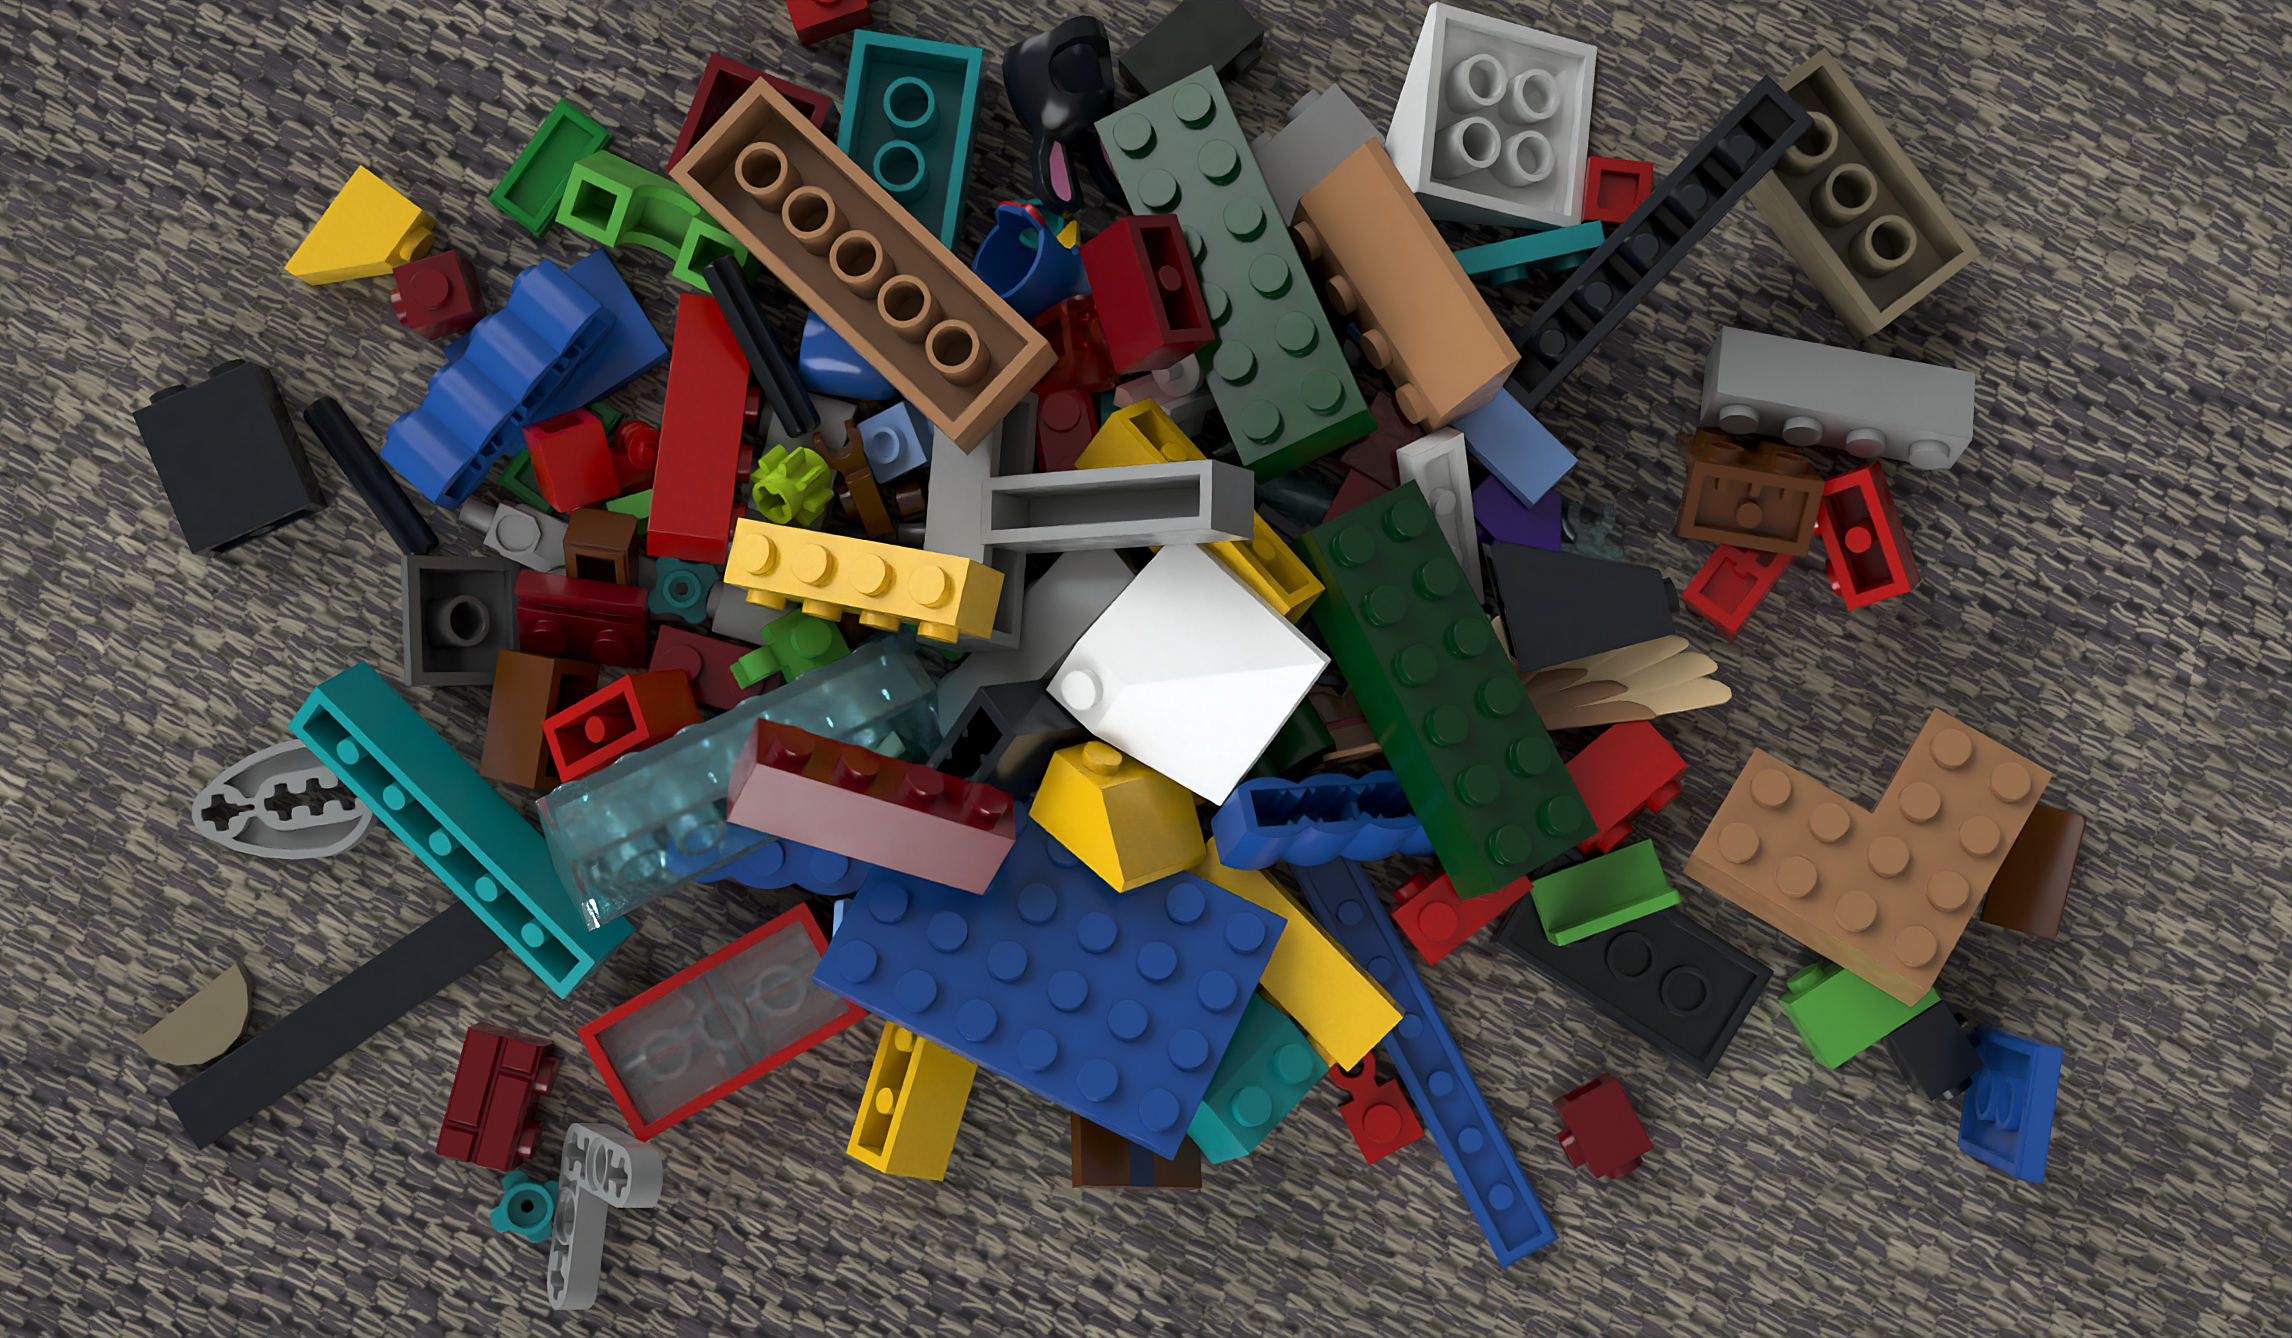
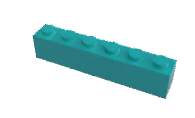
(454, 824)

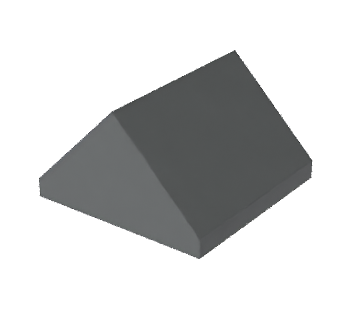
(457, 618)

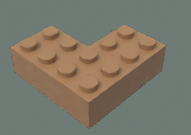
(1881, 885)

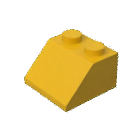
(1118, 815)

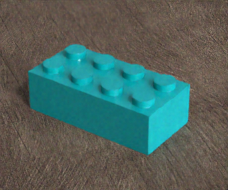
(915, 124)

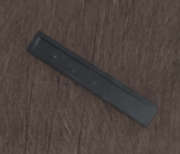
(333, 1023)

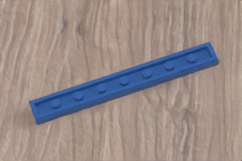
(1432, 1064)

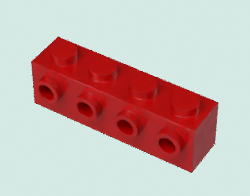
(702, 438)

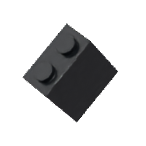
(229, 458)

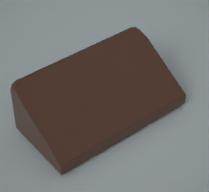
(2036, 874)

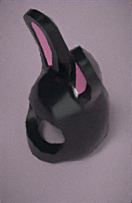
(1057, 92)

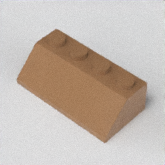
(1402, 290)

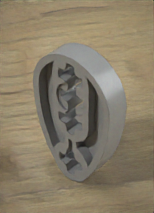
(268, 830)

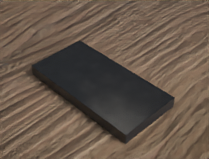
(1649, 975)

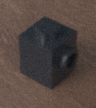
(1935, 1052)

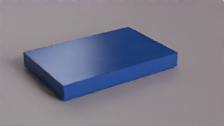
(620, 358)
(2011, 1103)

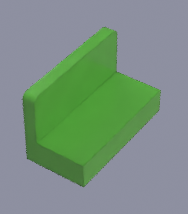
(1602, 892)

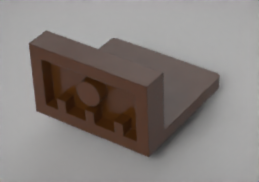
(1747, 492)

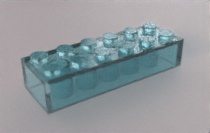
(663, 810)

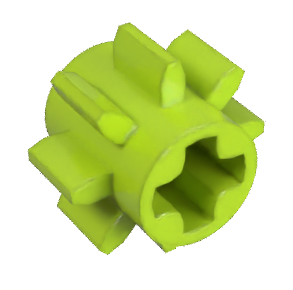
(791, 485)

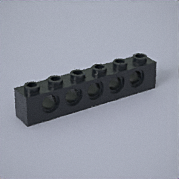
(1654, 239)

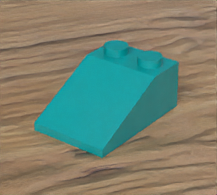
(1256, 1083)

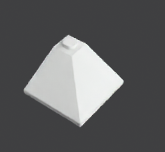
(1494, 122)
(1189, 671)

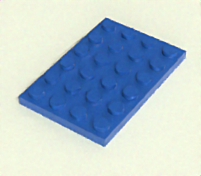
(1063, 978)

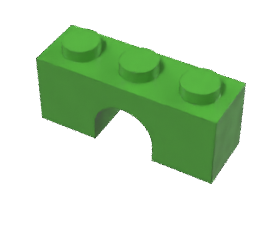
(632, 205)

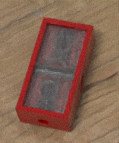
(719, 1023)

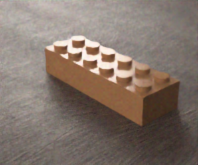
(865, 265)

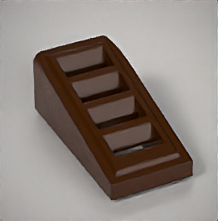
(602, 546)

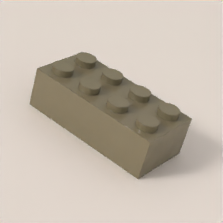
(1857, 206)

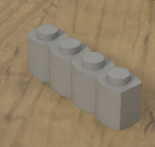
(727, 602)

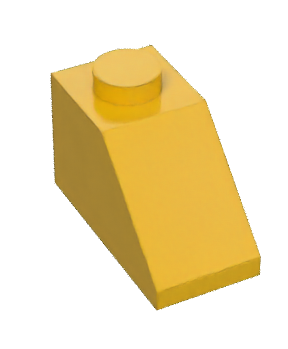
(363, 234)

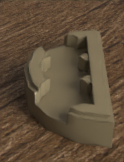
(205, 1023)

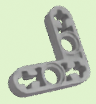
(596, 1169)

